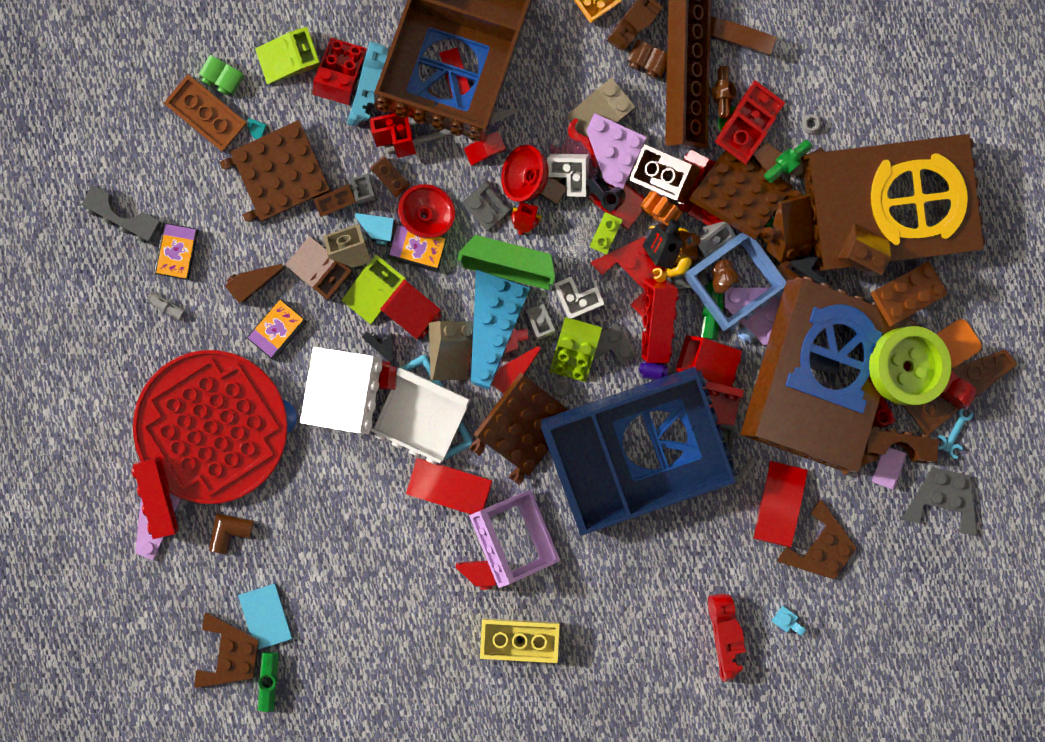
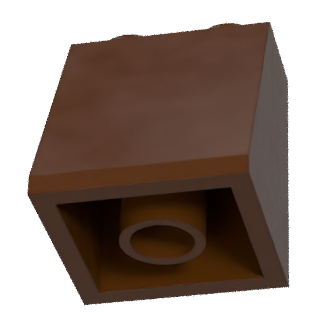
(865, 251)

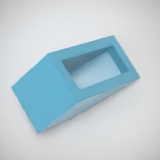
(377, 227)

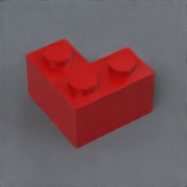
(395, 131)

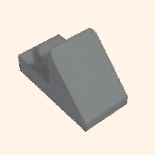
(714, 238)
(540, 321)

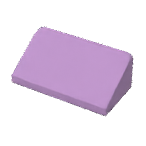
(889, 468)

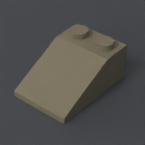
(605, 101)
(450, 349)

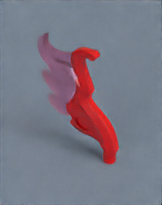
(578, 144)

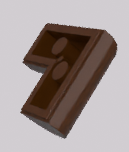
(226, 527)

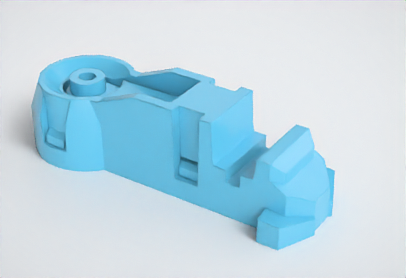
(370, 74)

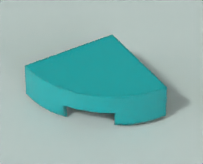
(256, 128)

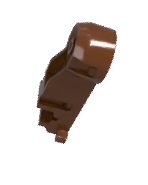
(636, 18)

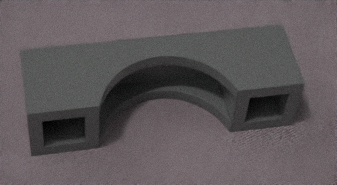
(101, 203)

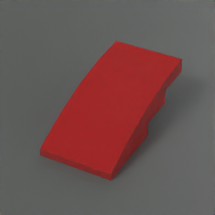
(749, 122)
(448, 487)
(780, 504)

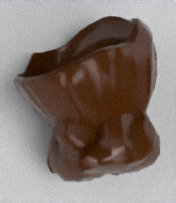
(724, 276)

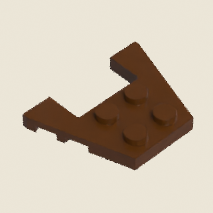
(829, 550)
(236, 654)

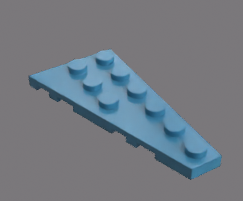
(495, 317)

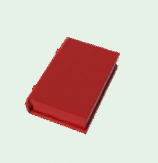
(630, 208)

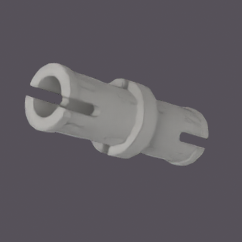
(165, 305)

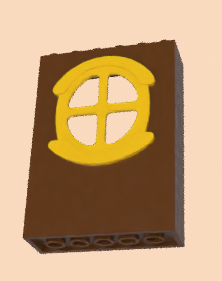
(853, 188)

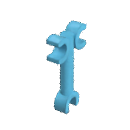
(947, 445)

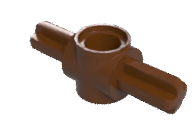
(723, 92)

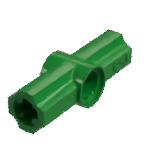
(709, 325)
(267, 694)

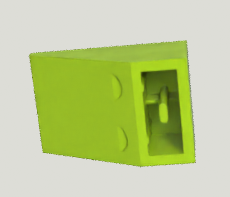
(288, 55)
(372, 289)
(575, 349)

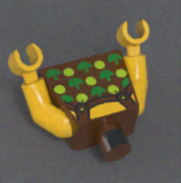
(687, 256)

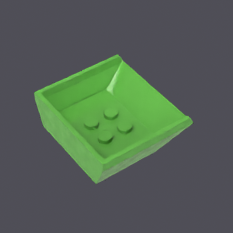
(508, 262)

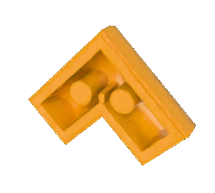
(596, 8)

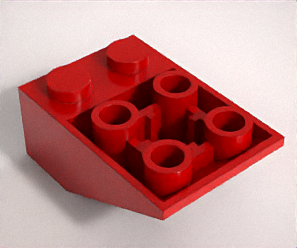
(339, 71)

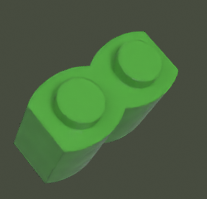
(221, 75)

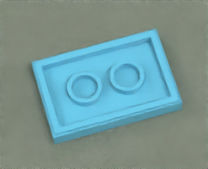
(265, 615)

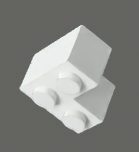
(573, 167)
(575, 303)

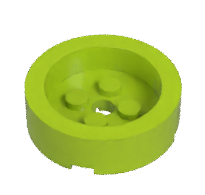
(928, 361)

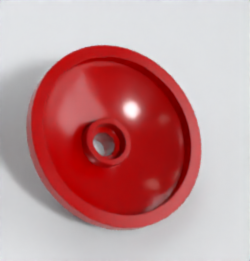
(428, 201)

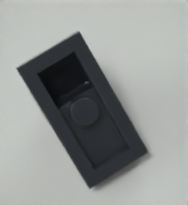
(803, 268)
(384, 348)

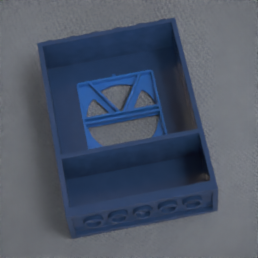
(605, 483)

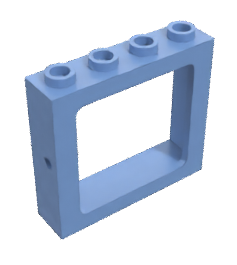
(763, 263)

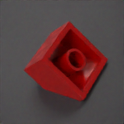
(478, 573)

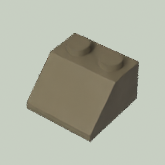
(348, 246)

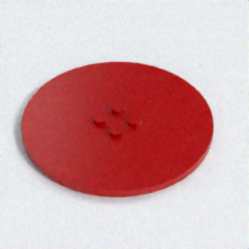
(212, 425)

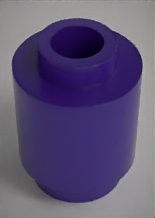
(652, 370)

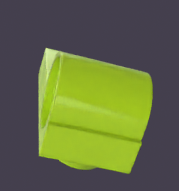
(605, 233)

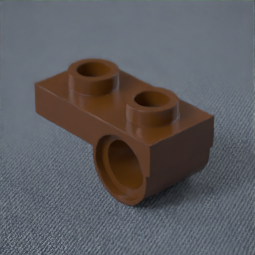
(389, 176)

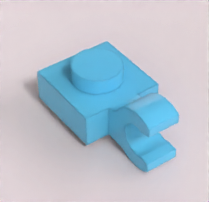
(786, 619)

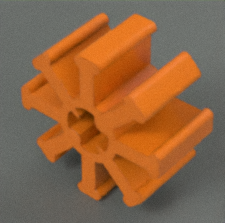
(660, 208)

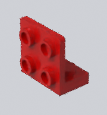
(725, 401)

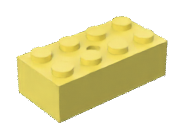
(500, 642)

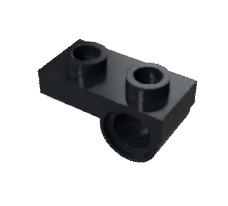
(604, 193)

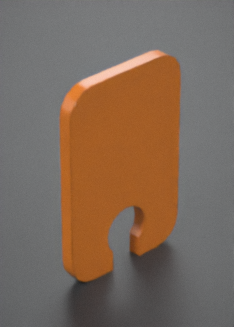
(960, 341)

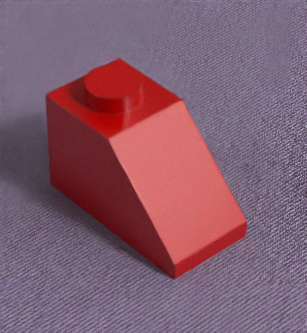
(484, 150)

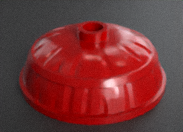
(524, 173)

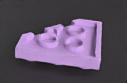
(614, 149)
(762, 321)

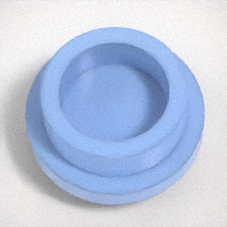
(745, 335)

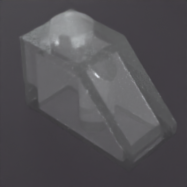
(580, 241)

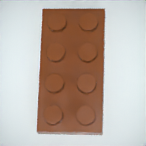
(205, 113)
(909, 293)

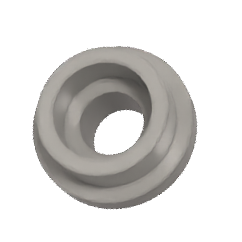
(815, 119)

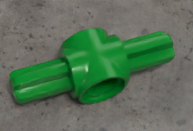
(788, 161)

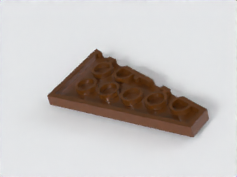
(979, 373)

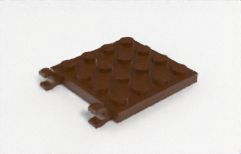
(278, 171)
(742, 196)
(515, 426)

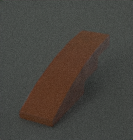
(742, 36)

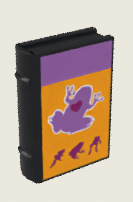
(416, 250)
(175, 251)
(277, 329)

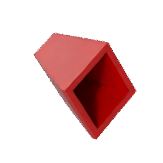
(411, 310)
(712, 358)

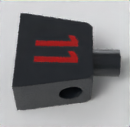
(664, 244)

